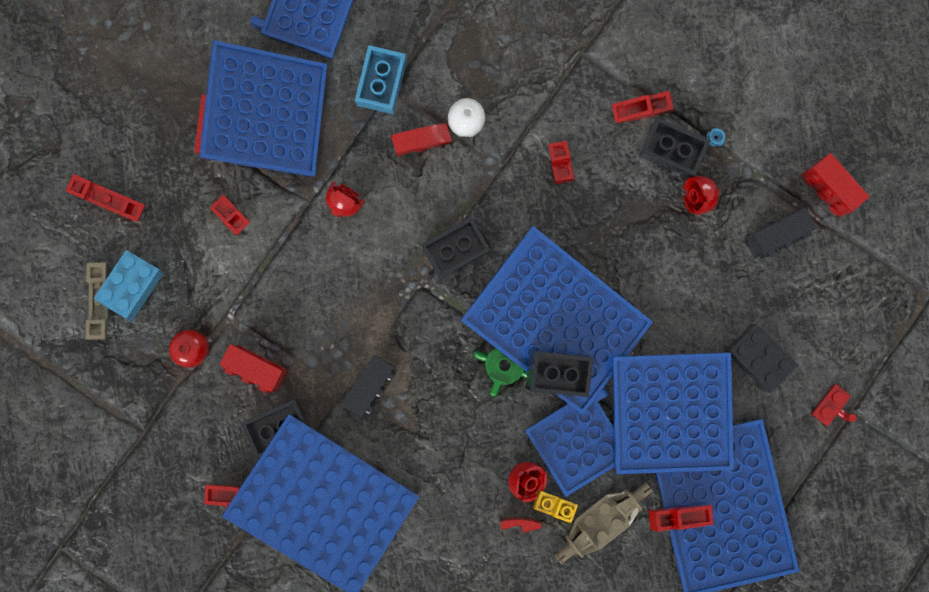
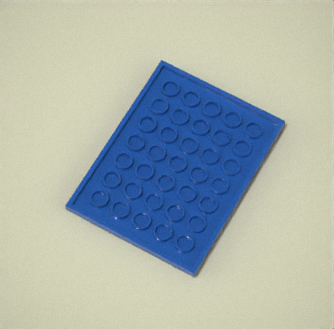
(555, 305)
(320, 505)
(749, 518)

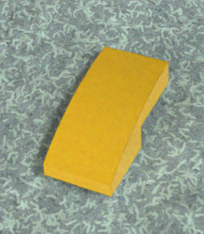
(555, 506)

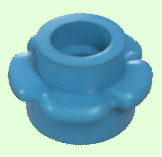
(716, 132)

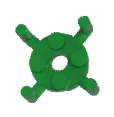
(495, 373)

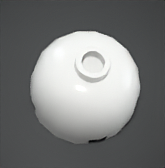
(466, 117)

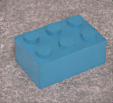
(381, 79)
(128, 286)

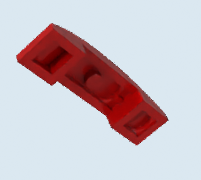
(105, 198)

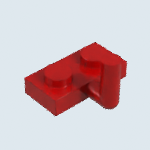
(832, 405)

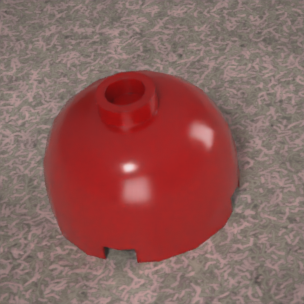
(701, 195)
(343, 200)
(188, 348)
(526, 481)

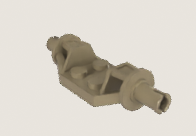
(603, 522)

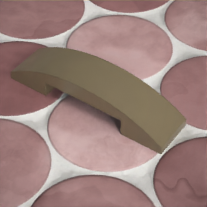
(99, 315)

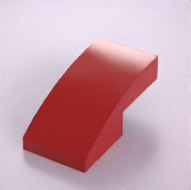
(561, 162)
(229, 215)
(526, 523)

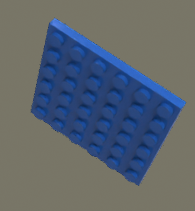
(262, 109)
(673, 413)

